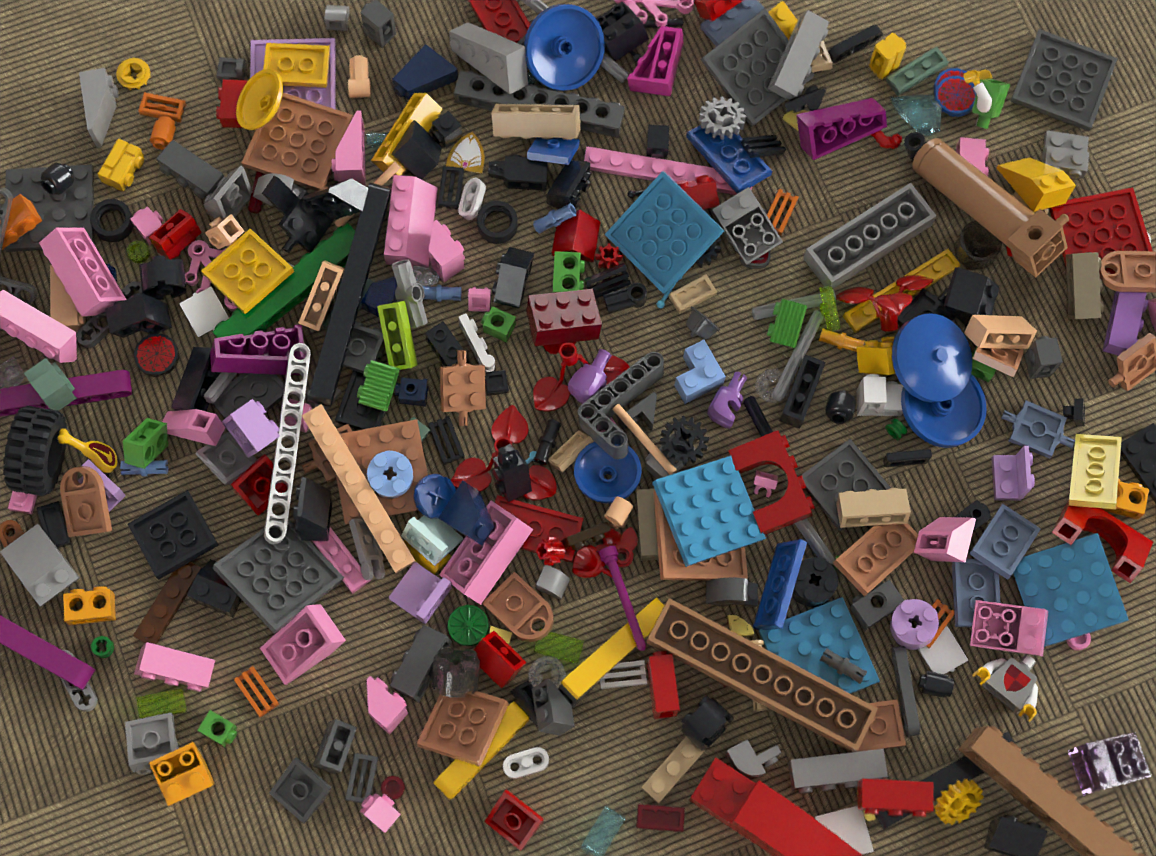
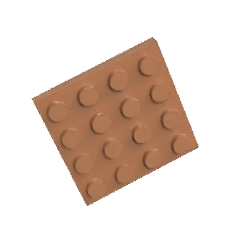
(298, 142)
(366, 443)
(671, 563)

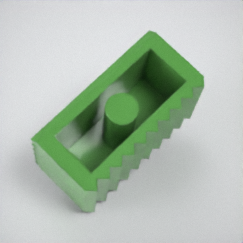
(787, 322)
(378, 385)

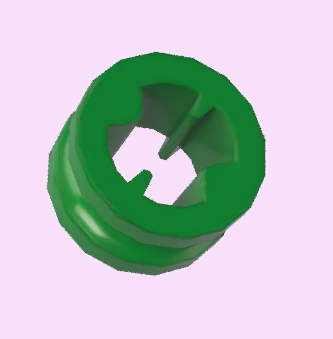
(896, 429)
(94, 647)

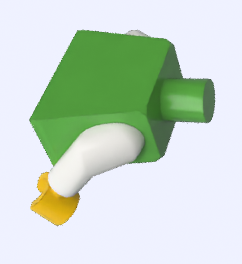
(989, 95)

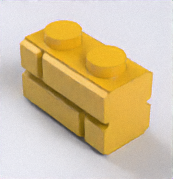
(887, 55)
(121, 165)

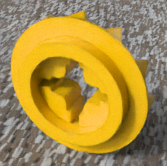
(124, 73)

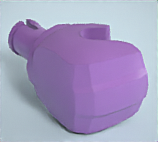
(589, 378)
(719, 409)

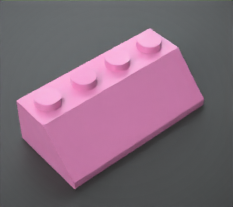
(410, 221)
(81, 270)
(37, 329)
(478, 567)

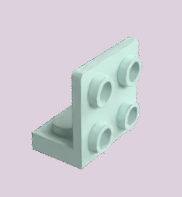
(431, 538)

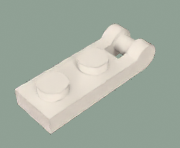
(477, 344)

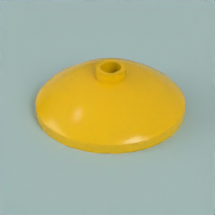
(259, 99)

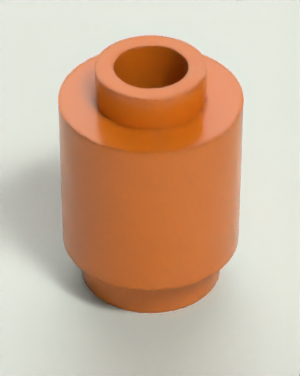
(162, 132)

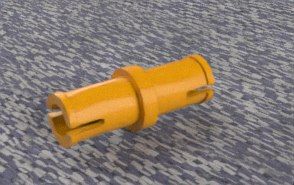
(840, 340)

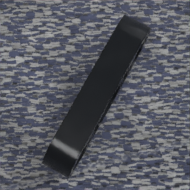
(855, 43)

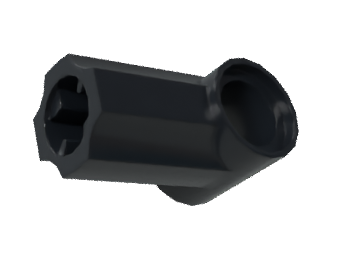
(623, 300)

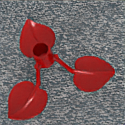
(891, 304)
(552, 394)
(507, 429)

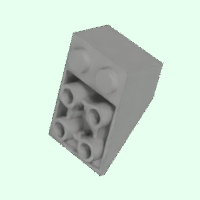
(746, 226)

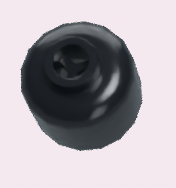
(57, 178)
(840, 407)

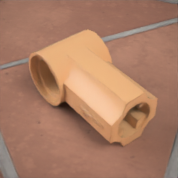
(359, 81)
(618, 513)

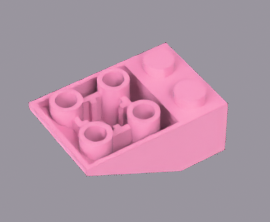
(1009, 628)

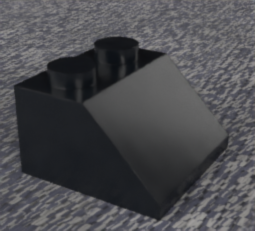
(970, 295)
(213, 592)

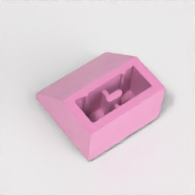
(444, 252)
(945, 539)
(383, 707)

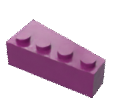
(256, 352)

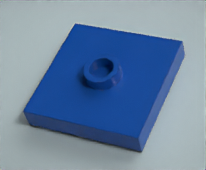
(553, 150)

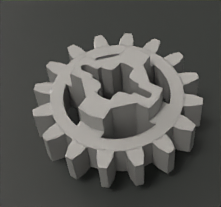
(722, 117)

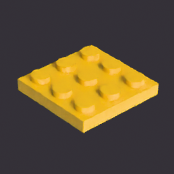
(247, 271)

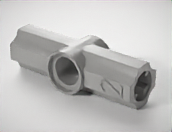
(410, 292)

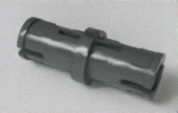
(843, 665)

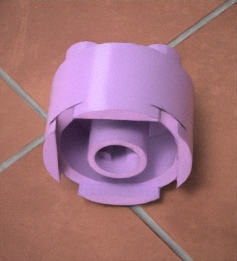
(926, 627)

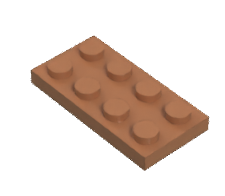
(876, 555)

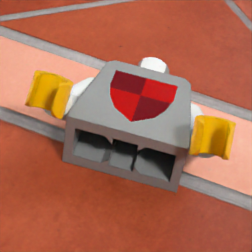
(1011, 683)

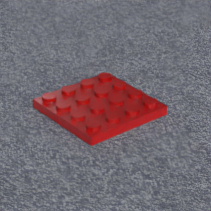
(1103, 224)

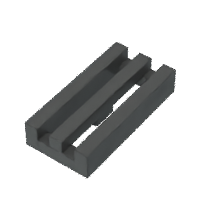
(365, 758)

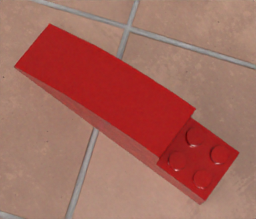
(764, 815)

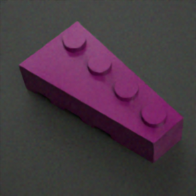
(839, 126)

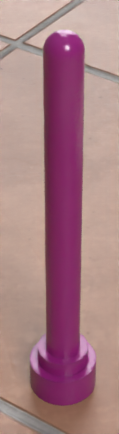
(609, 556)

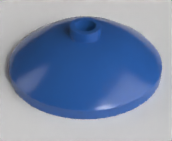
(595, 463)

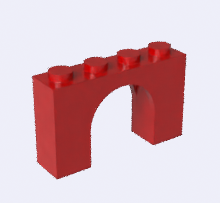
(772, 451)
(1129, 545)

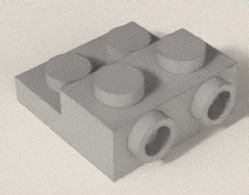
(1066, 153)
(149, 740)

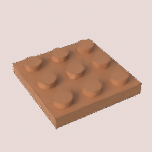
(463, 726)

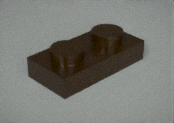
(595, 533)

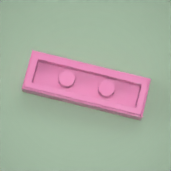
(342, 560)

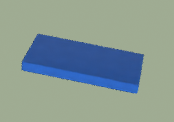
(729, 159)
(779, 585)

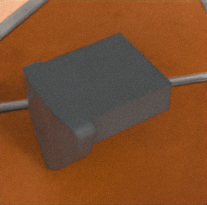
(231, 68)

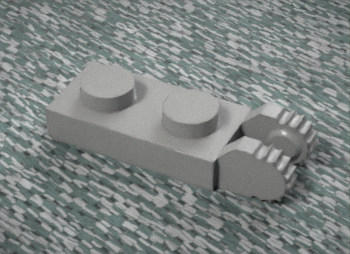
(367, 550)

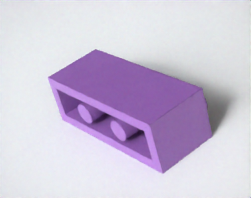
(1125, 321)

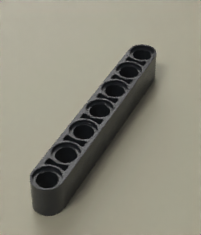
(949, 775)

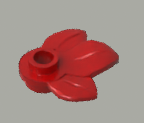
(624, 544)

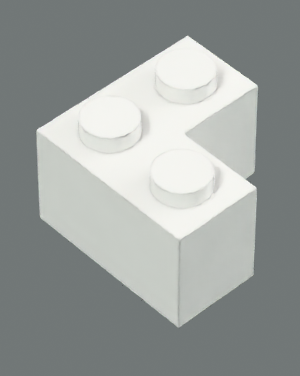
(878, 397)

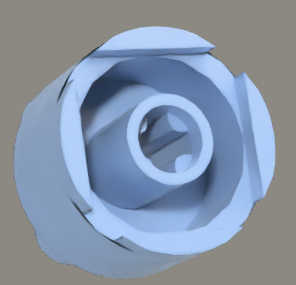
(382, 464)

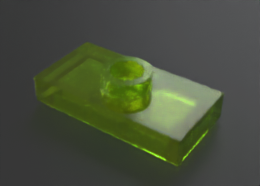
(828, 308)
(560, 647)
(162, 703)

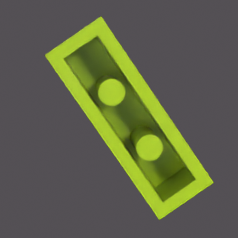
(397, 335)

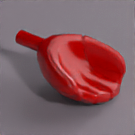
(588, 563)

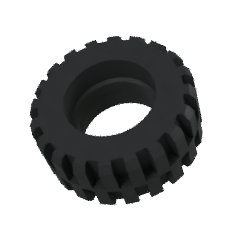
(33, 451)

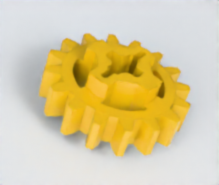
(958, 801)

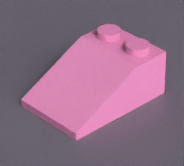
(351, 153)
(302, 643)

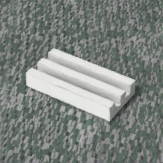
(642, 672)

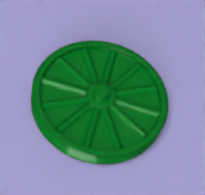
(468, 625)

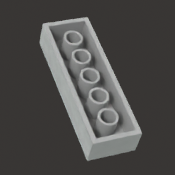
(869, 236)

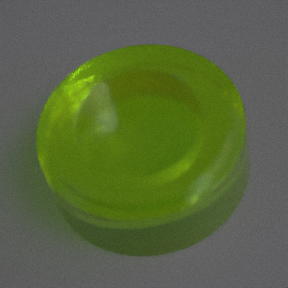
(138, 251)

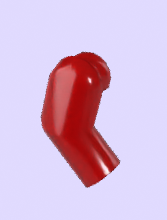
(887, 141)

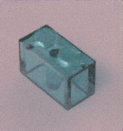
(602, 832)

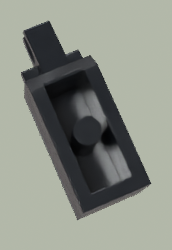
(520, 173)
(511, 473)

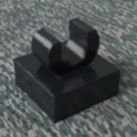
(1076, 412)

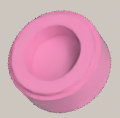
(1079, 643)

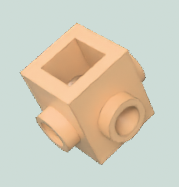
(224, 231)

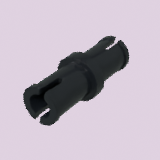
(547, 442)

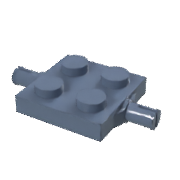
(1038, 429)

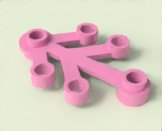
(683, 6)
(203, 257)

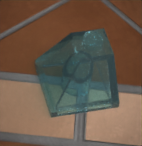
(920, 112)

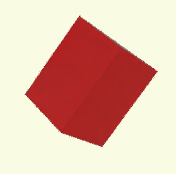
(578, 235)
(255, 484)
(514, 820)

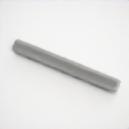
(797, 356)

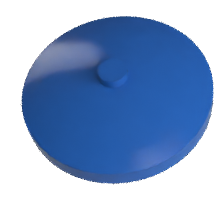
(564, 47)
(932, 358)
(950, 421)

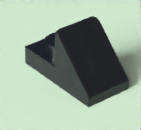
(812, 99)

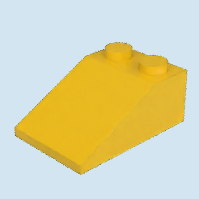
(1037, 183)

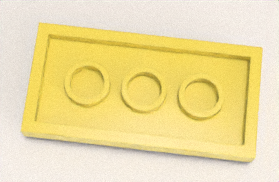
(1095, 471)

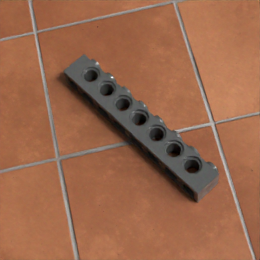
(589, 121)

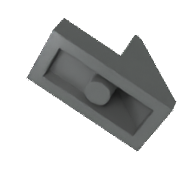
(644, 409)

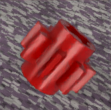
(608, 251)
(550, 550)

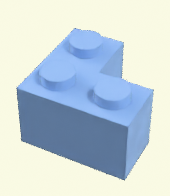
(703, 374)

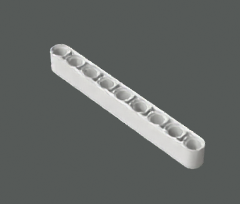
(290, 432)

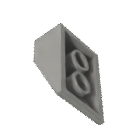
(99, 102)
(230, 195)
(39, 565)

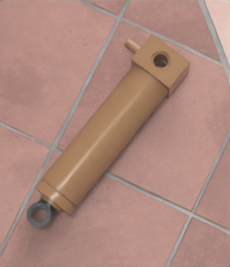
(1031, 236)

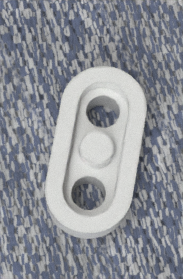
(471, 198)
(525, 762)

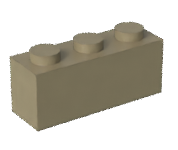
(1084, 285)
(646, 524)

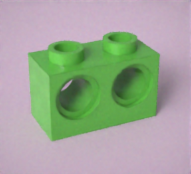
(567, 276)
(145, 443)

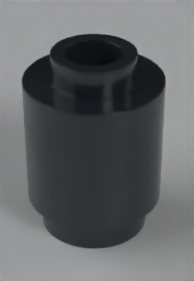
(936, 684)

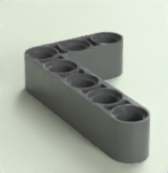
(14, 286)
(610, 395)

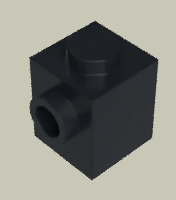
(446, 130)
(978, 511)

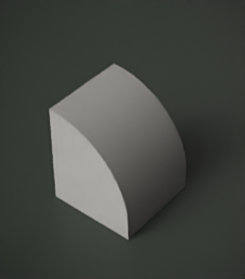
(336, 17)
(552, 582)

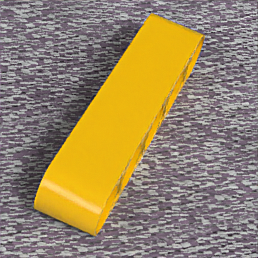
(460, 773)

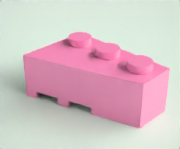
(174, 667)

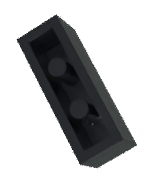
(195, 381)
(802, 391)

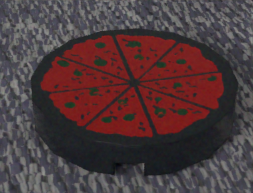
(156, 355)

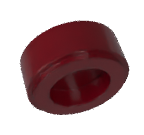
(393, 787)

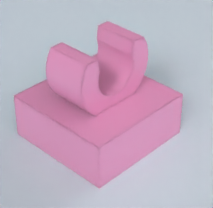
(479, 299)
(765, 480)
(22, 502)

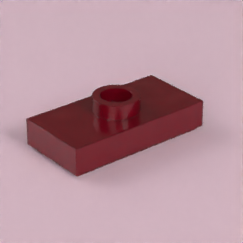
(660, 818)

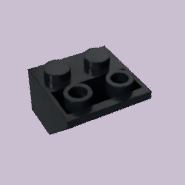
(621, 31)
(570, 185)
(339, 199)
(313, 511)
(1014, 838)

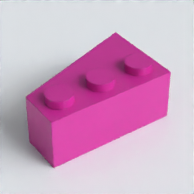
(659, 64)

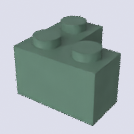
(51, 384)

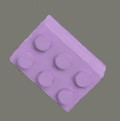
(251, 427)

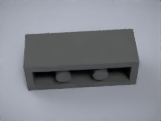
(189, 169)
(417, 663)

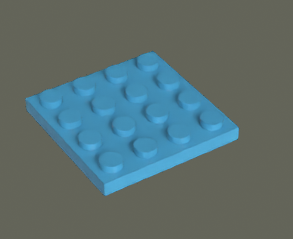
(664, 232)
(708, 510)
(1074, 588)
(811, 632)

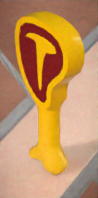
(99, 453)

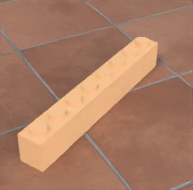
(358, 488)

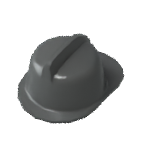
(701, 325)

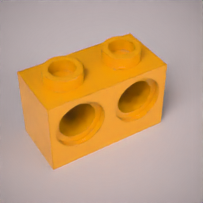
(1124, 505)
(89, 612)

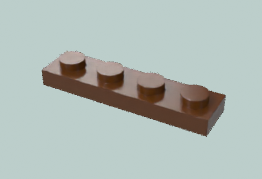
(166, 604)

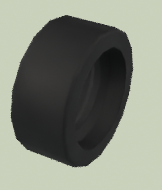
(104, 207)
(501, 237)

